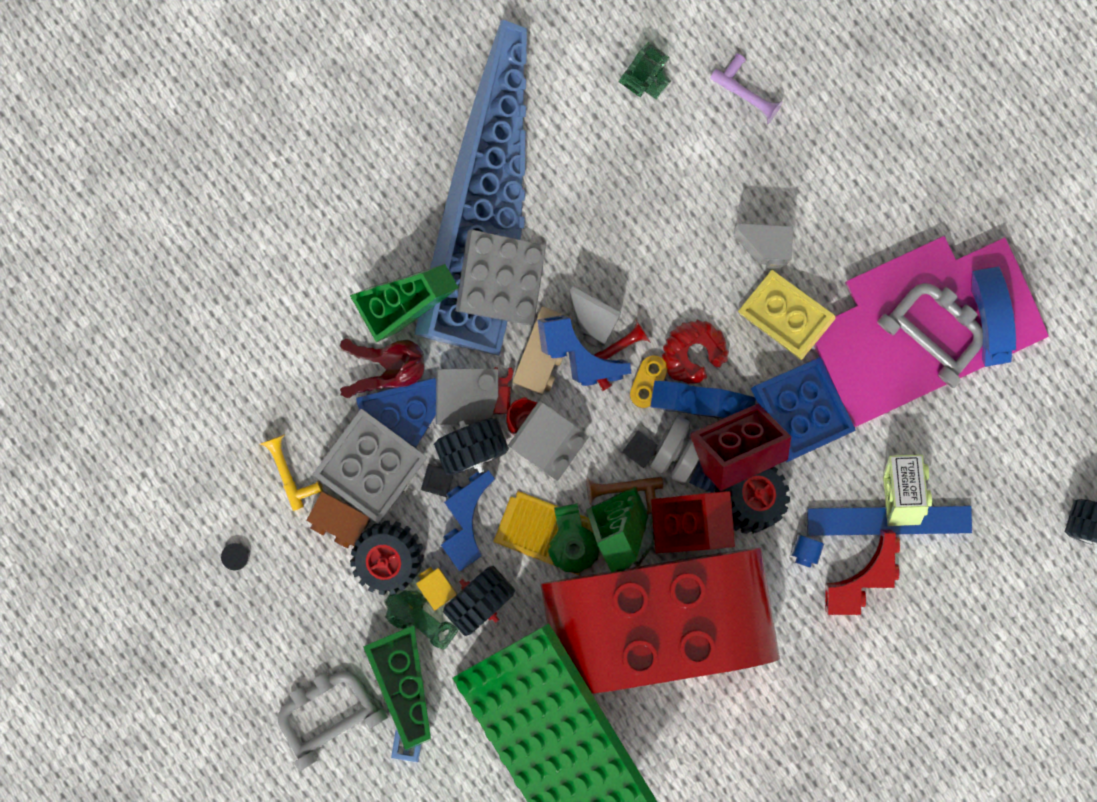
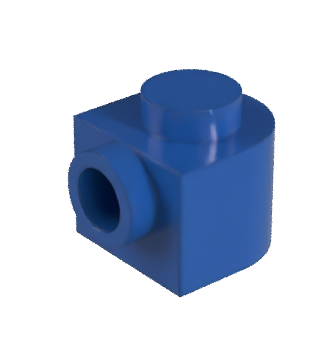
(806, 551)

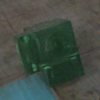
(647, 72)

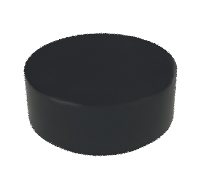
(235, 556)

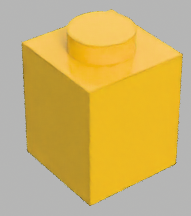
(436, 587)

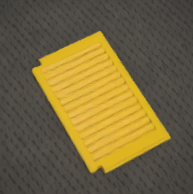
(530, 526)

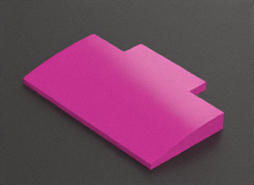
(887, 371)

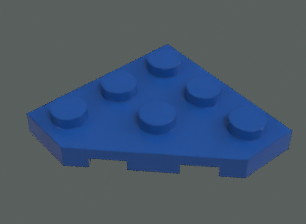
(404, 409)

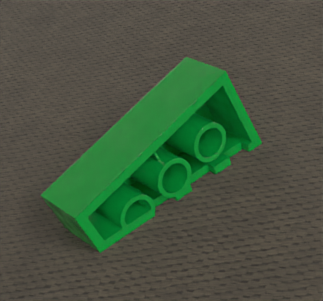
(399, 302)
(619, 528)
(400, 680)

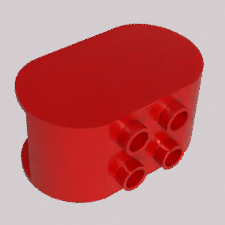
(665, 620)

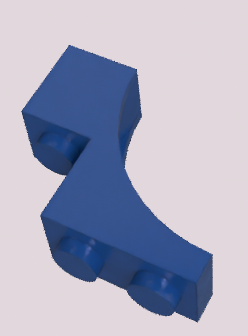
(559, 338)
(698, 400)
(461, 544)

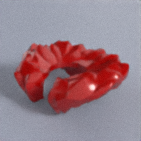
(680, 340)

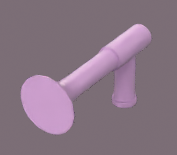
(726, 80)

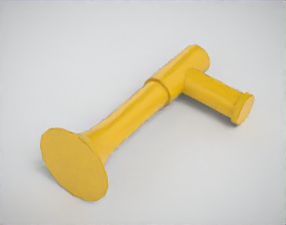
(294, 495)

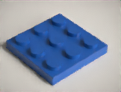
(805, 407)

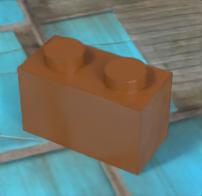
(337, 519)

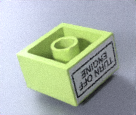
(906, 490)

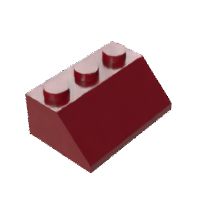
(741, 446)

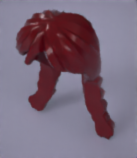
(401, 360)

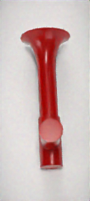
(636, 335)

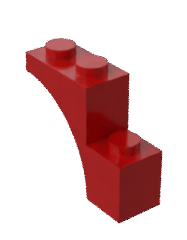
(880, 572)

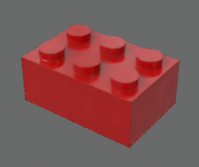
(693, 522)

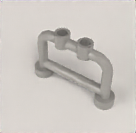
(964, 315)
(300, 697)

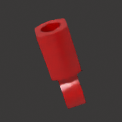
(504, 393)

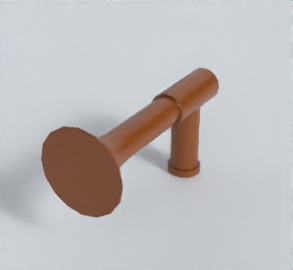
(648, 485)

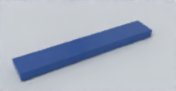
(871, 520)

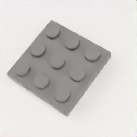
(500, 277)
(369, 466)

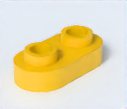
(645, 380)

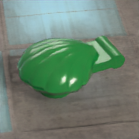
(573, 545)

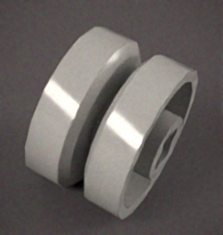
(678, 449)

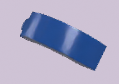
(996, 315)

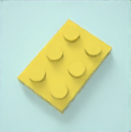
(786, 314)

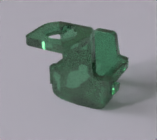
(408, 609)

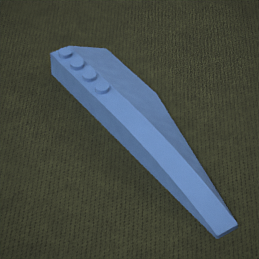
(484, 188)

